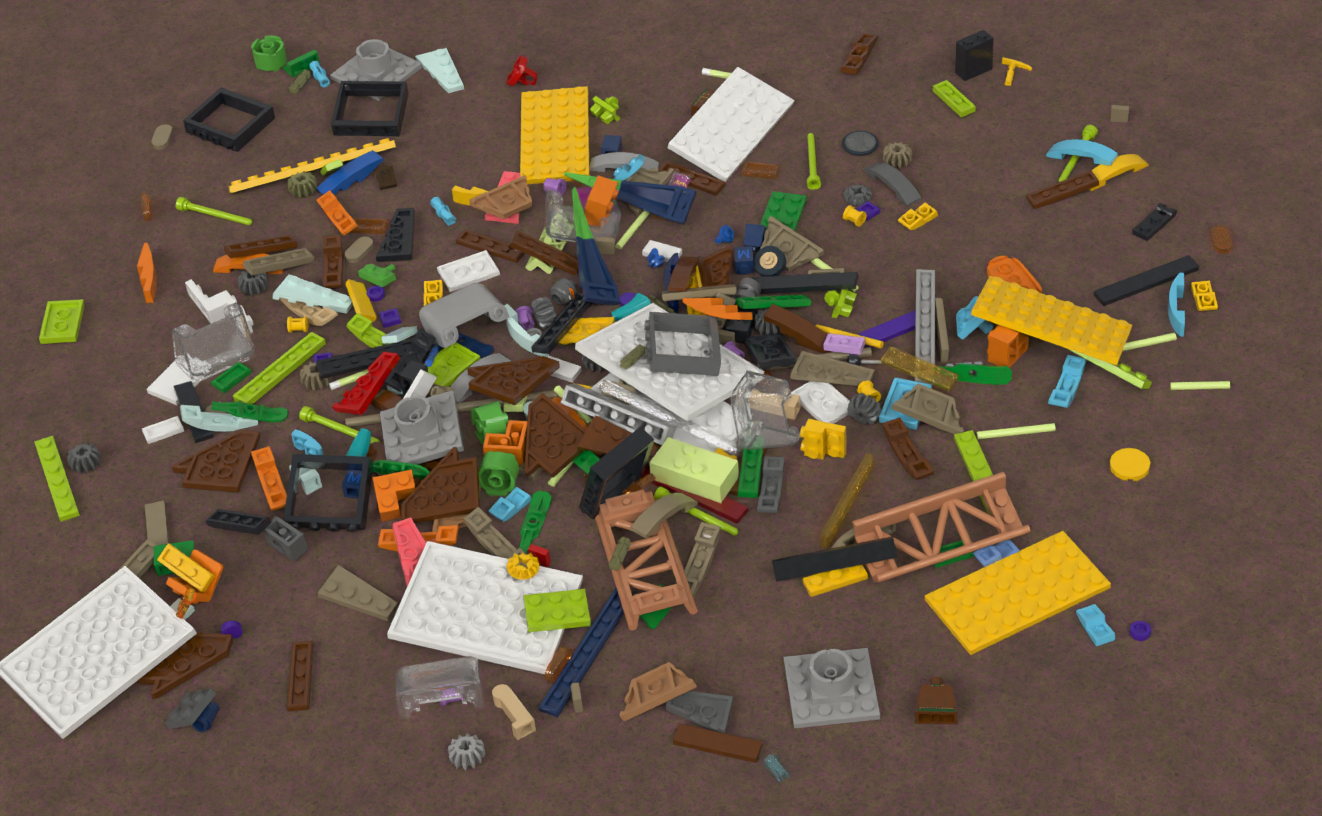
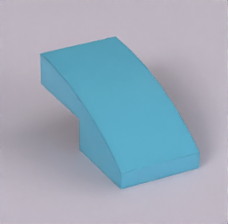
(508, 507)
(1095, 625)

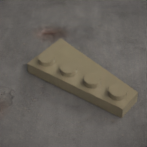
(827, 370)
(354, 593)

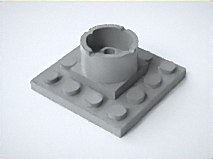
(376, 63)
(421, 428)
(831, 687)

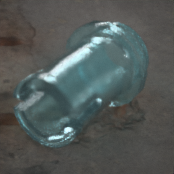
(776, 768)

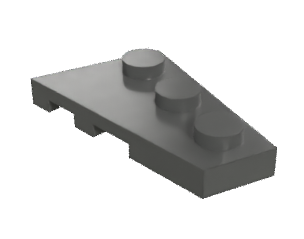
(703, 708)

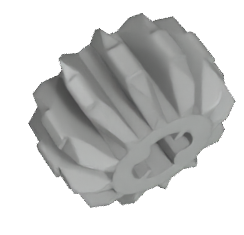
(466, 751)

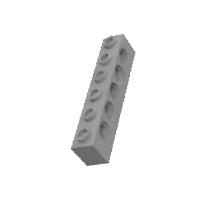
(616, 412)

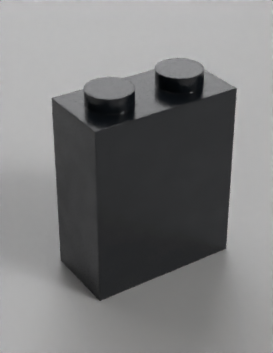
(974, 55)

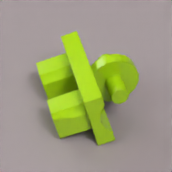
(608, 107)
(838, 300)

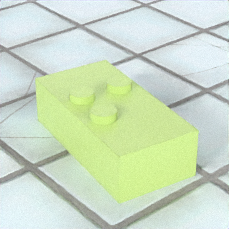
(694, 469)

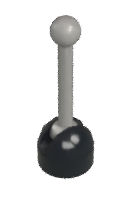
(856, 360)

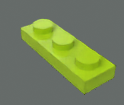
(954, 98)

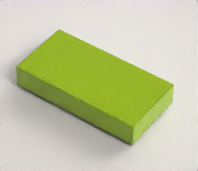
(331, 167)

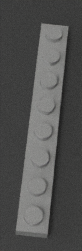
(925, 317)

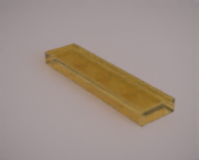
(919, 368)

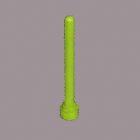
(1088, 134)
(813, 180)
(184, 204)
(308, 414)
(661, 492)

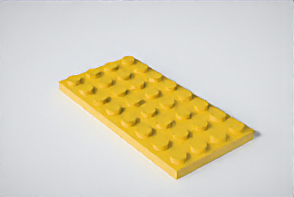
(554, 134)
(1052, 320)
(1017, 592)

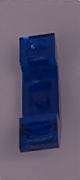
(673, 304)

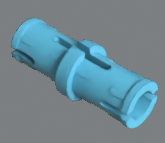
(319, 73)
(443, 211)

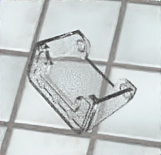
(561, 225)
(215, 346)
(760, 412)
(438, 682)

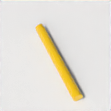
(868, 341)

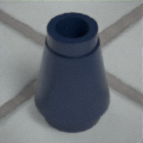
(206, 718)

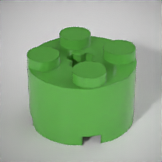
(269, 53)
(489, 419)
(498, 473)

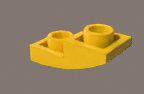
(463, 196)
(919, 217)
(432, 291)
(1203, 296)

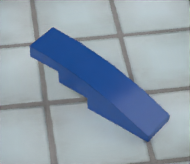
(353, 171)

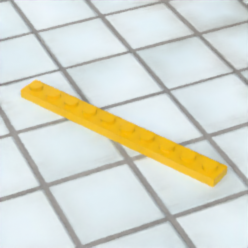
(304, 166)

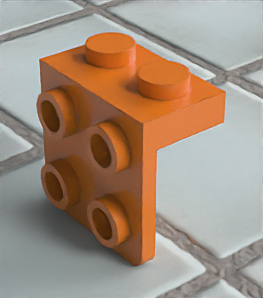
(180, 585)

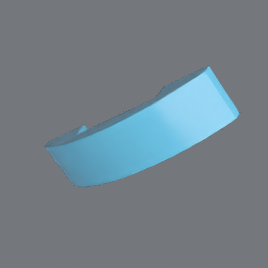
(1099, 152)
(1176, 318)
(1068, 382)

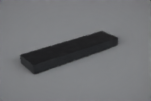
(187, 396)
(238, 521)

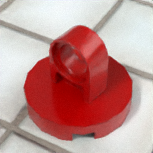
(520, 72)

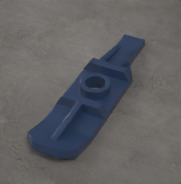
(475, 346)

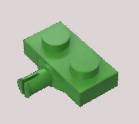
(378, 275)

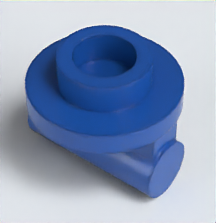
(725, 235)
(655, 259)

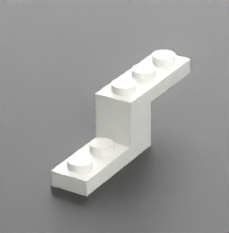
(214, 306)

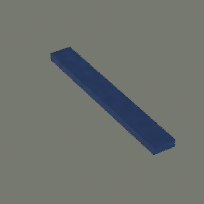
(583, 656)

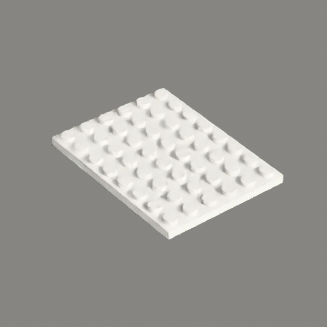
(678, 392)
(476, 608)
(94, 651)

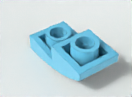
(626, 171)
(305, 442)

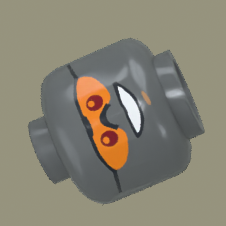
(563, 291)

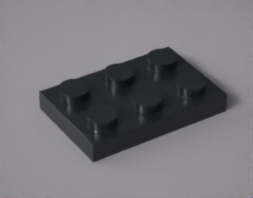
(770, 351)

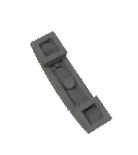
(895, 180)
(771, 485)

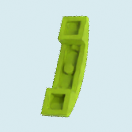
(363, 329)

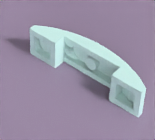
(519, 333)
(214, 421)

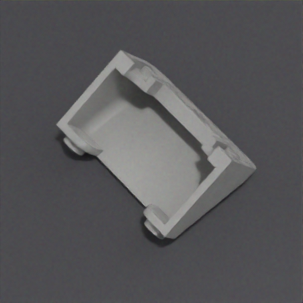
(457, 308)

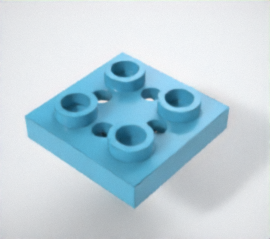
(967, 323)

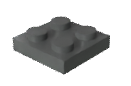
(190, 708)

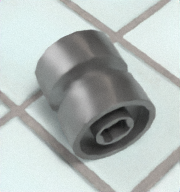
(747, 288)

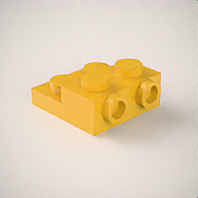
(823, 439)

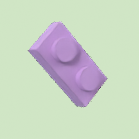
(844, 344)

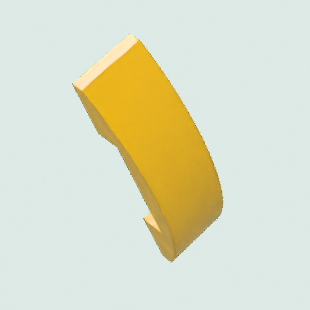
(1120, 165)

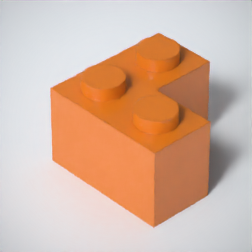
(600, 200)
(1006, 346)
(512, 442)
(390, 490)

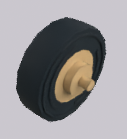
(769, 261)

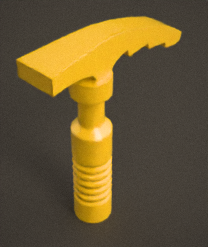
(1012, 64)

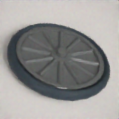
(860, 143)

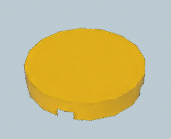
(1130, 464)

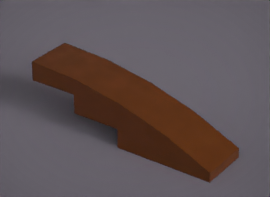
(859, 53)
(683, 274)
(797, 327)

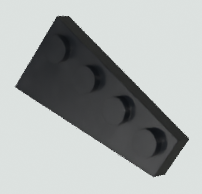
(399, 238)

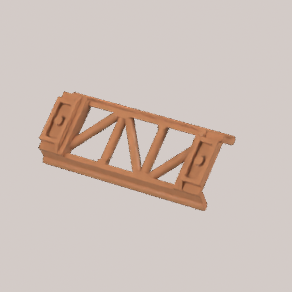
(621, 512)
(1001, 516)

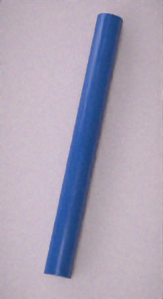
(431, 357)

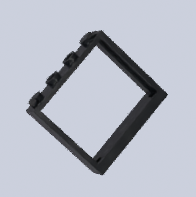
(263, 112)
(369, 128)
(630, 455)
(329, 462)

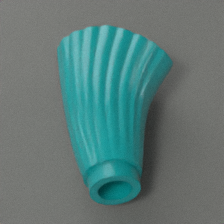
(637, 303)
(360, 444)

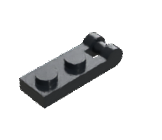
(1154, 222)

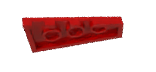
(368, 385)

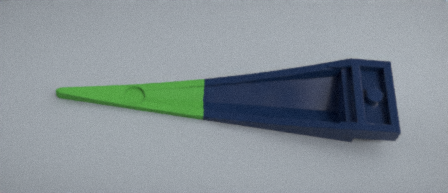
(663, 201)
(593, 273)

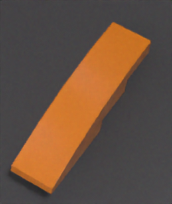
(147, 273)
(715, 308)

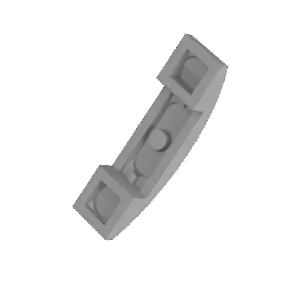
(616, 159)
(461, 385)

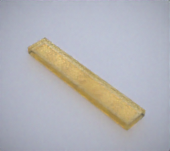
(846, 501)

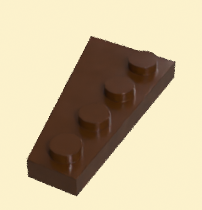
(717, 268)
(604, 436)

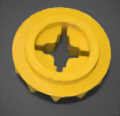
(519, 571)

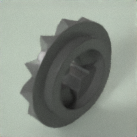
(853, 195)

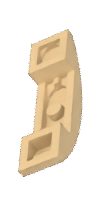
(316, 315)

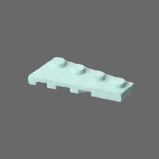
(441, 68)
(312, 294)

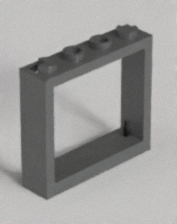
(685, 324)

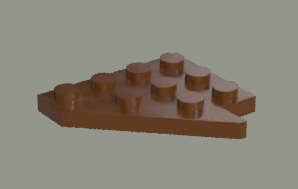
(446, 490)
(187, 661)

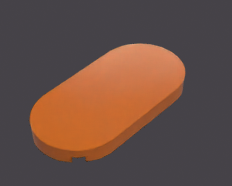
(1012, 271)

